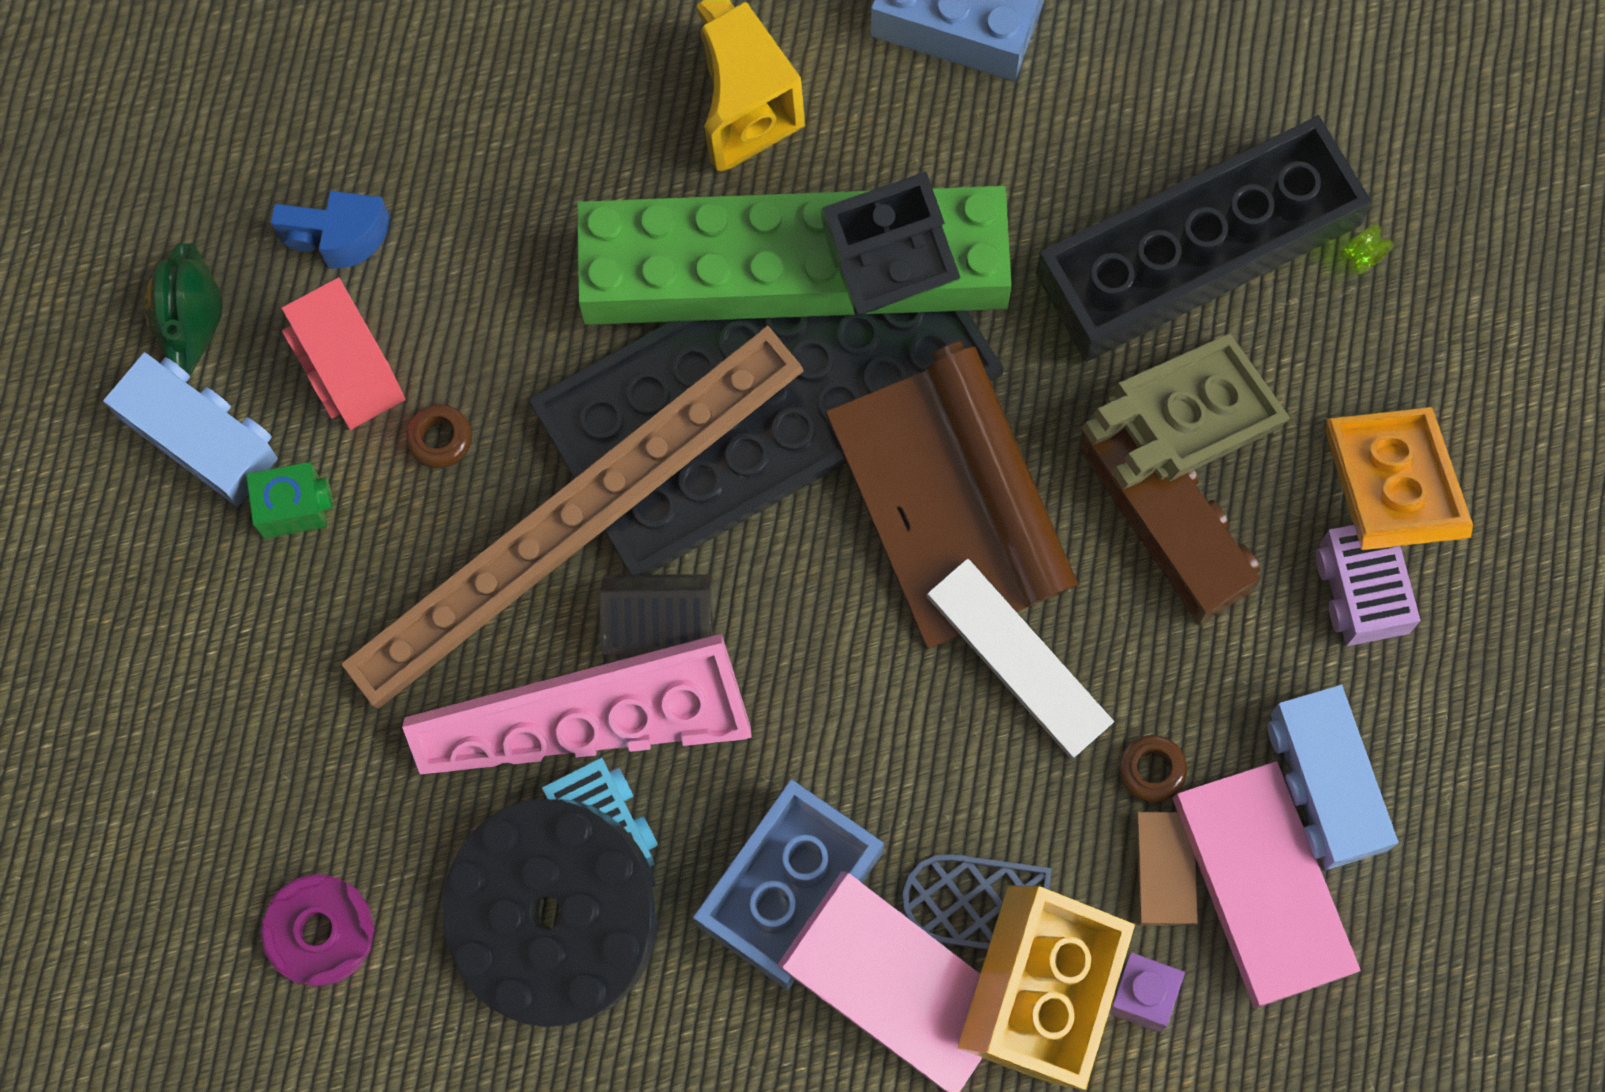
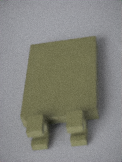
(1187, 412)

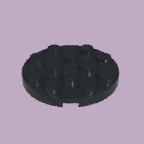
(604, 902)

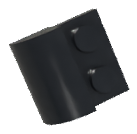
(889, 243)

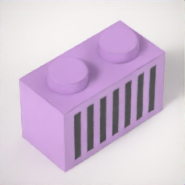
(1368, 588)

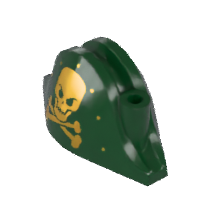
(183, 306)

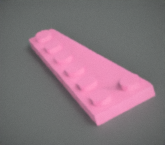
(630, 703)

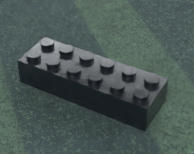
(1202, 238)

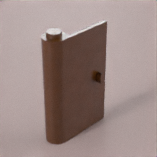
(958, 476)

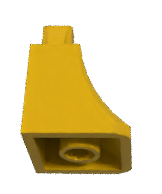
(755, 85)

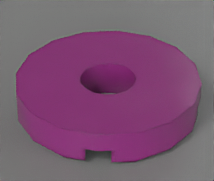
(336, 957)

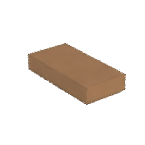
(1165, 871)

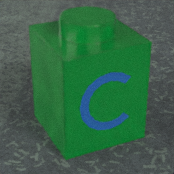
(288, 500)

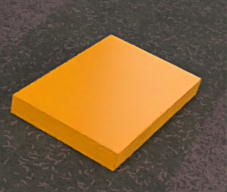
(1398, 478)

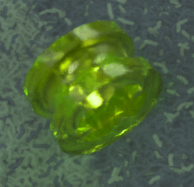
(1367, 249)

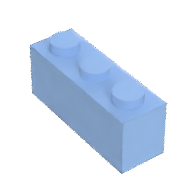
(191, 426)
(1331, 778)

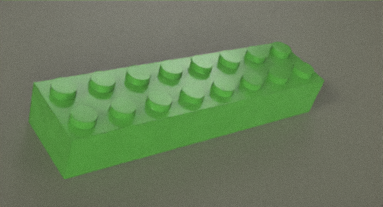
(764, 257)

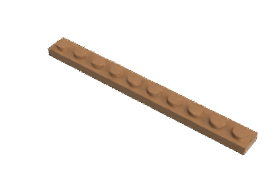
(572, 517)

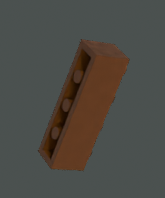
(1179, 531)

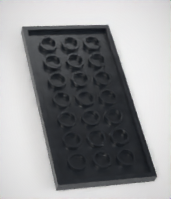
(770, 450)

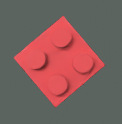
(340, 355)

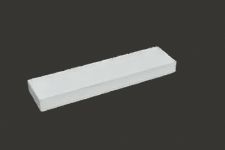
(1019, 659)

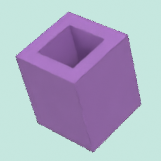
(1146, 992)

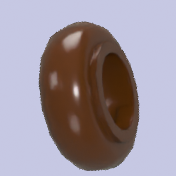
(444, 456)
(1169, 752)

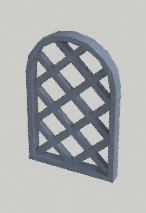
(967, 862)

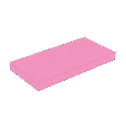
(1265, 884)
(887, 979)

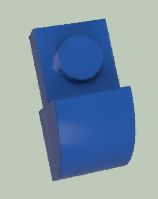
(344, 232)

